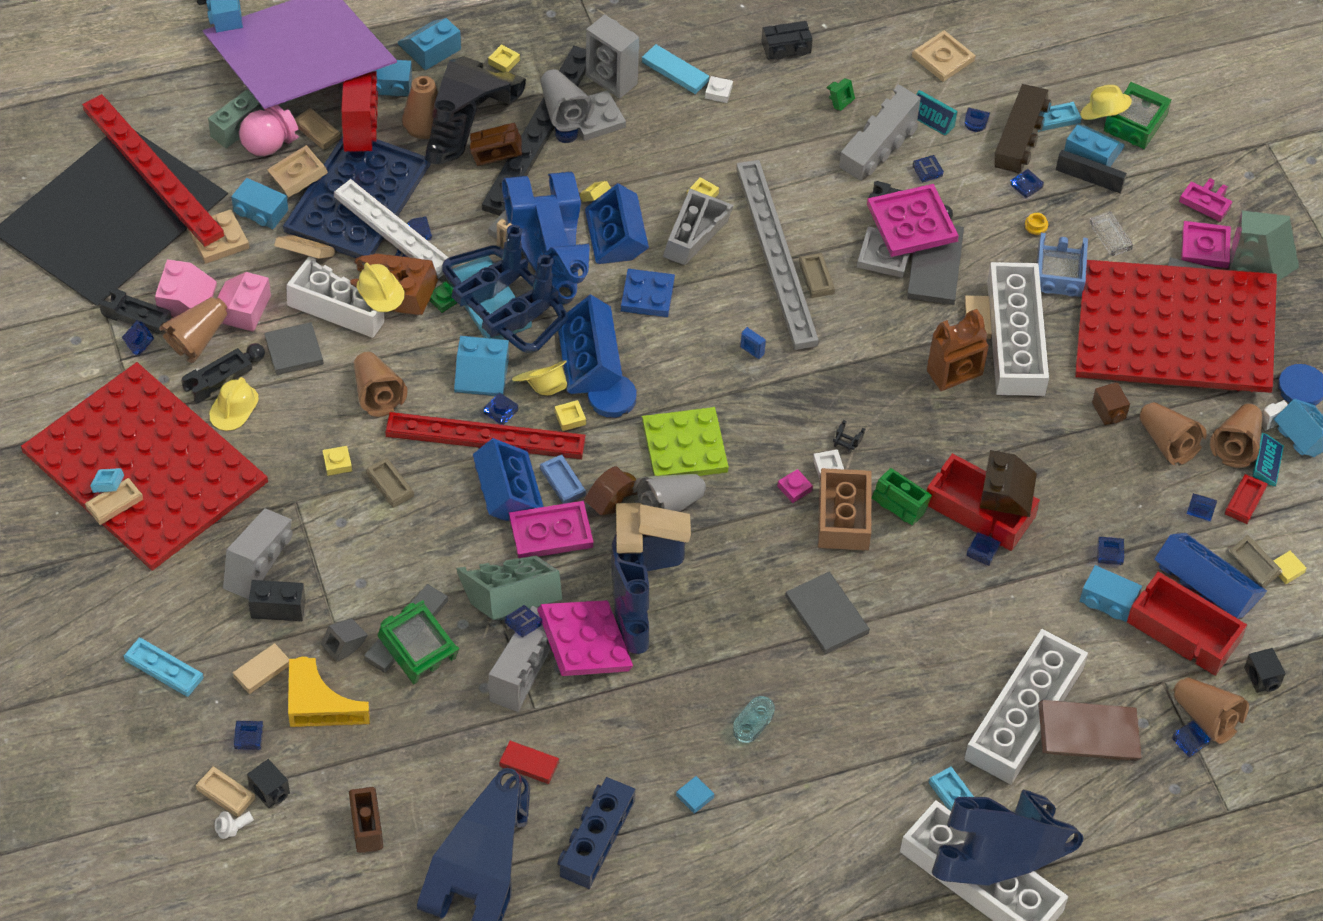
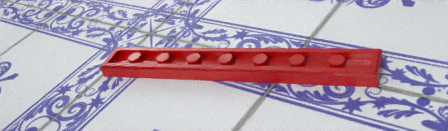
(478, 434)

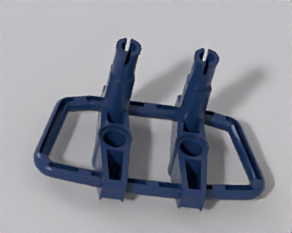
(498, 276)

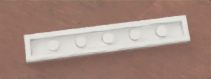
(388, 224)

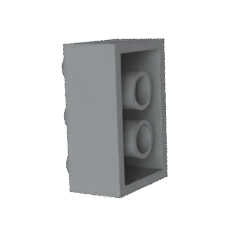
(612, 56)

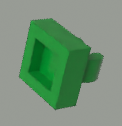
(841, 93)

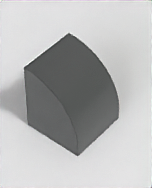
(343, 639)

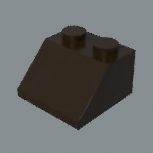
(1008, 484)

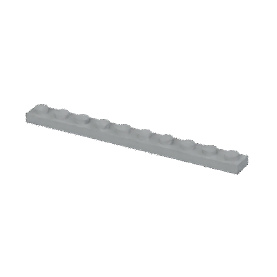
(777, 255)

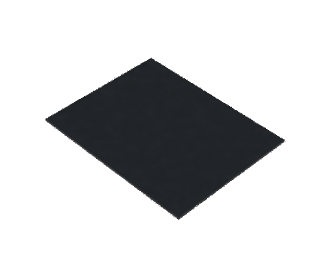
(102, 220)

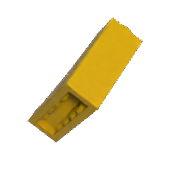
(315, 703)

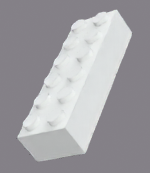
(1017, 329)
(1013, 721)
(1014, 899)

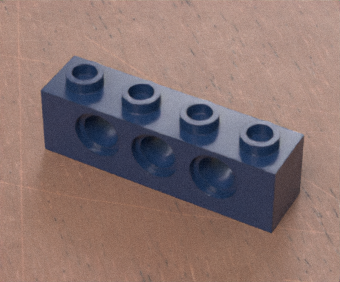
(584, 869)

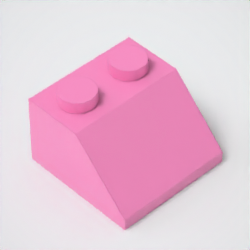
(183, 287)
(245, 300)

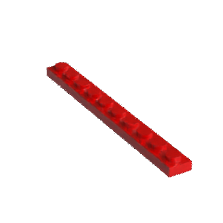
(153, 170)

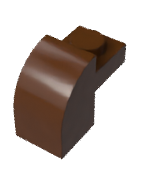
(609, 490)

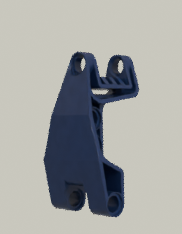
(632, 586)
(1002, 841)
(479, 852)

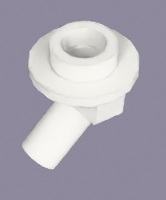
(228, 827)

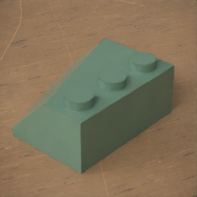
(1264, 245)
(508, 587)

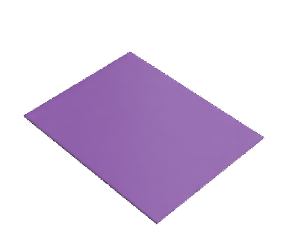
(299, 49)

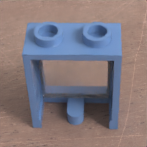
(1062, 268)

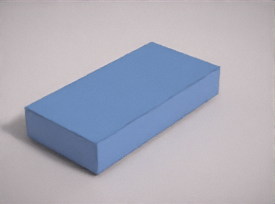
(562, 479)

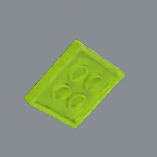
(685, 443)

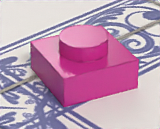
(795, 486)

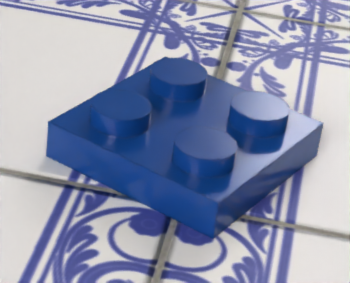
(647, 292)

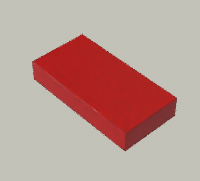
(1246, 499)
(529, 762)

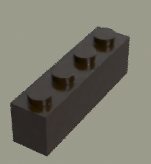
(1022, 128)

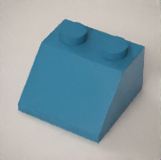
(432, 43)
(1093, 145)
(481, 365)
(1303, 425)

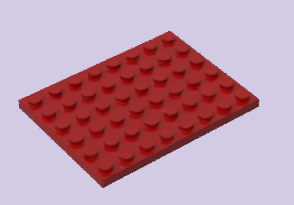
(1177, 326)
(166, 451)

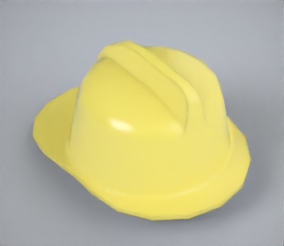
(1106, 101)
(380, 288)
(545, 380)
(233, 405)

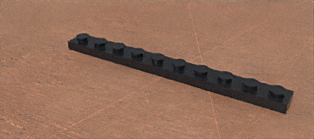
(534, 135)

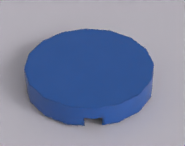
(1301, 383)
(615, 400)

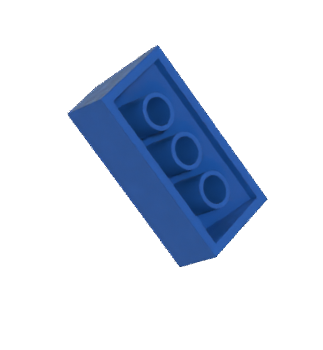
(590, 347)
(1209, 575)

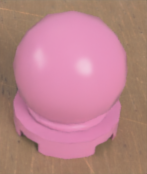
(267, 129)

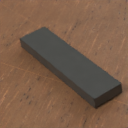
(378, 654)

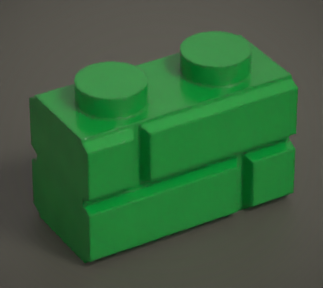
(901, 496)

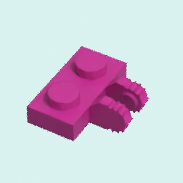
(1205, 200)

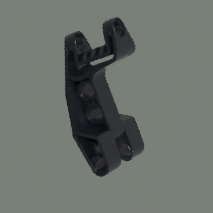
(460, 92)

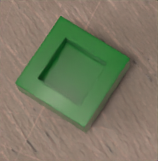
(442, 298)

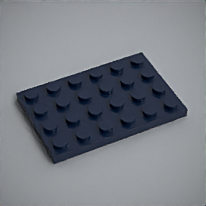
(385, 173)

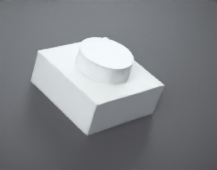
(718, 89)
(1270, 413)
(827, 460)

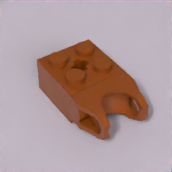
(415, 276)
(958, 351)

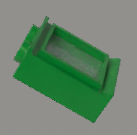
(1141, 119)
(416, 640)

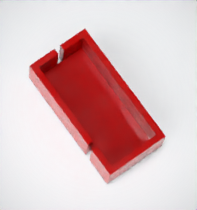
(360, 112)
(961, 499)
(1186, 623)

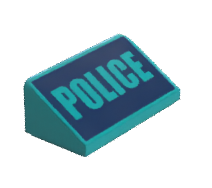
(936, 114)
(1268, 461)

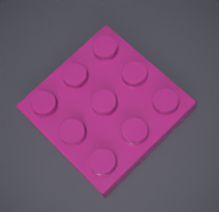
(912, 220)
(584, 638)

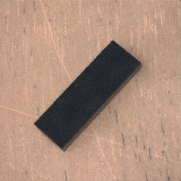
(1091, 171)

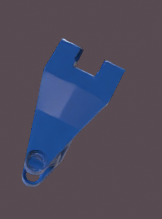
(549, 227)

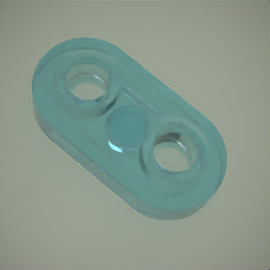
(752, 721)

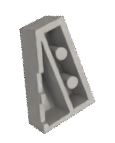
(696, 224)
(255, 551)

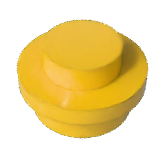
(1036, 223)

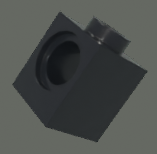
(1264, 670)
(268, 783)

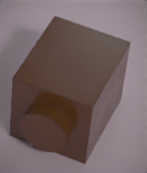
(1111, 403)

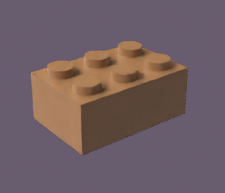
(844, 509)

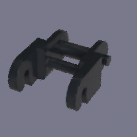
(855, 441)

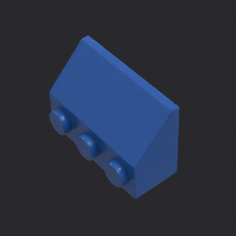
(616, 226)
(506, 479)

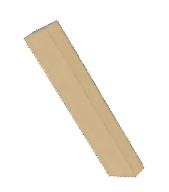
(627, 528)

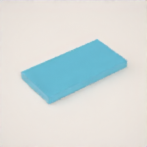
(491, 305)

